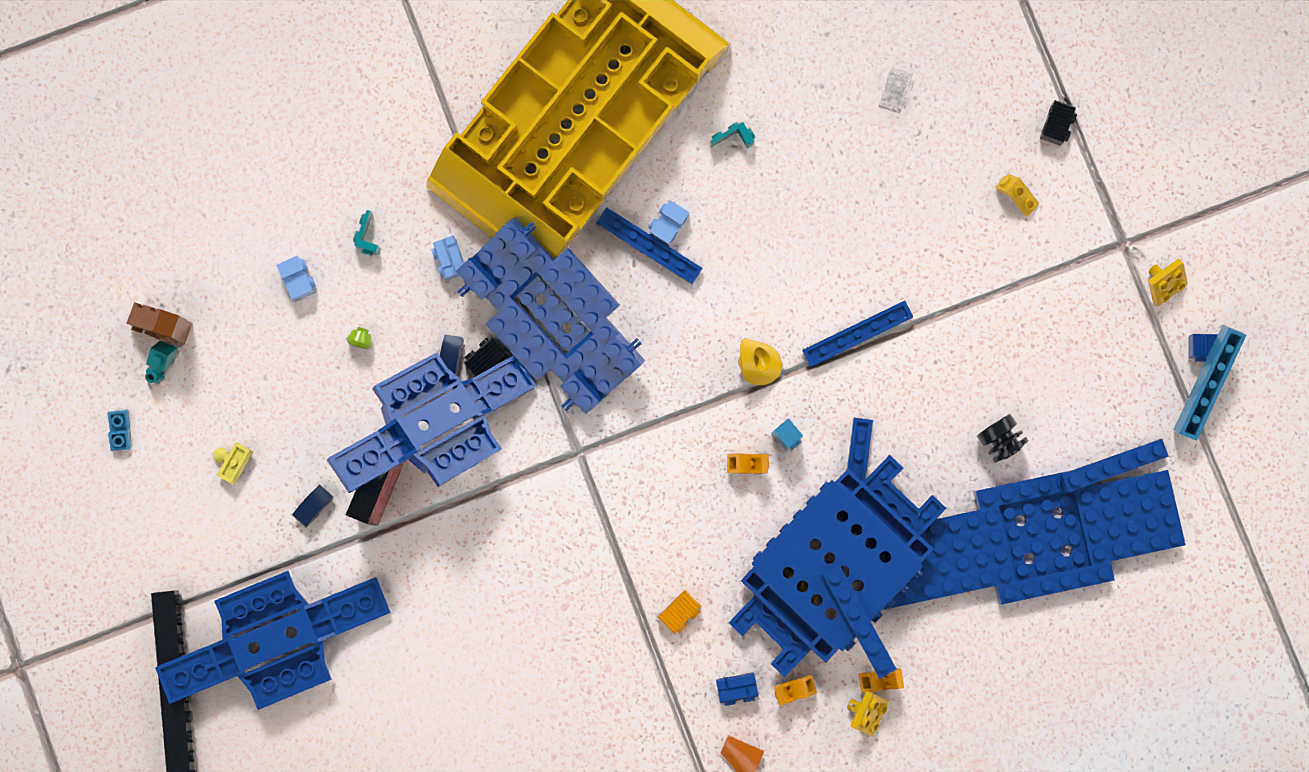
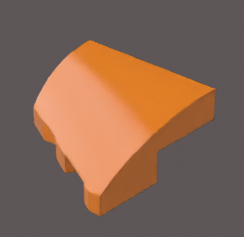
(741, 755)

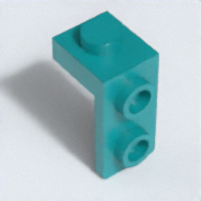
(746, 135)
(366, 247)

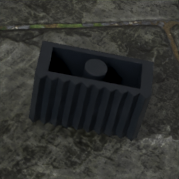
(1058, 123)
(485, 357)

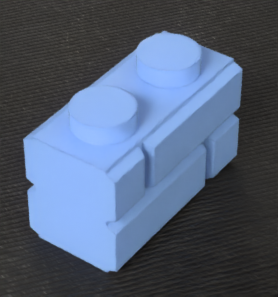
(449, 256)

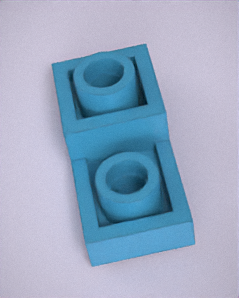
(119, 430)

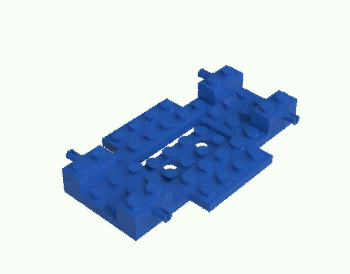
(513, 267)

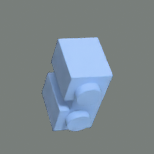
(669, 222)
(296, 278)

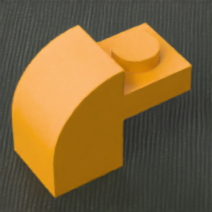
(747, 463)
(870, 681)
(795, 689)

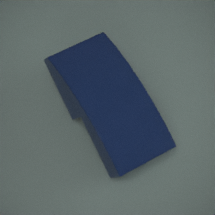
(451, 352)
(312, 506)

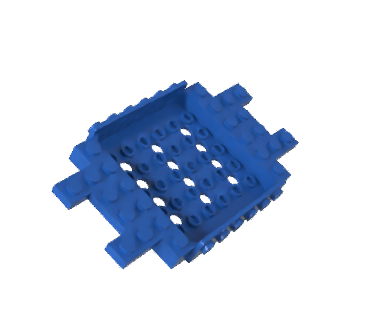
(883, 515)

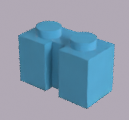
(788, 435)

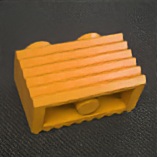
(679, 612)

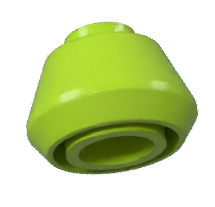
(360, 338)

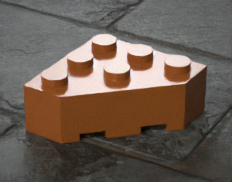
(159, 324)

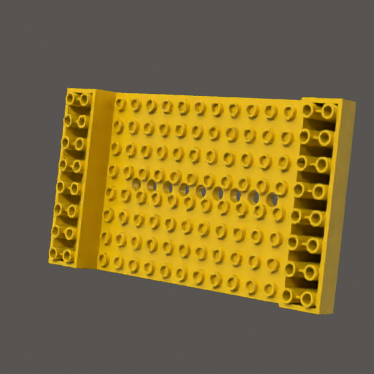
(486, 164)

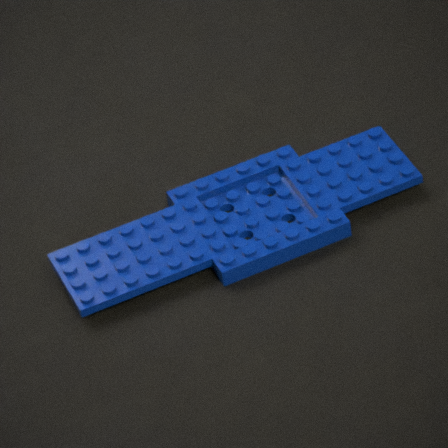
(1096, 523)

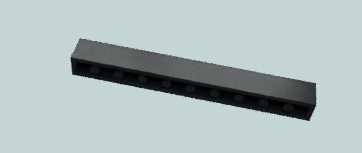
(175, 716)

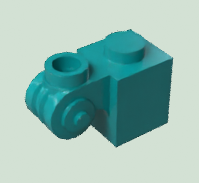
(159, 359)

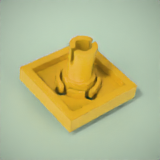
(1167, 281)
(868, 713)

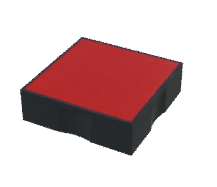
(372, 498)

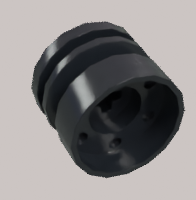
(1002, 438)

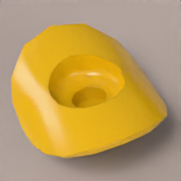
(759, 362)

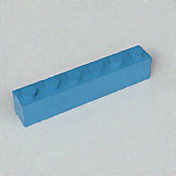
(1209, 382)

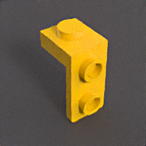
(1018, 192)

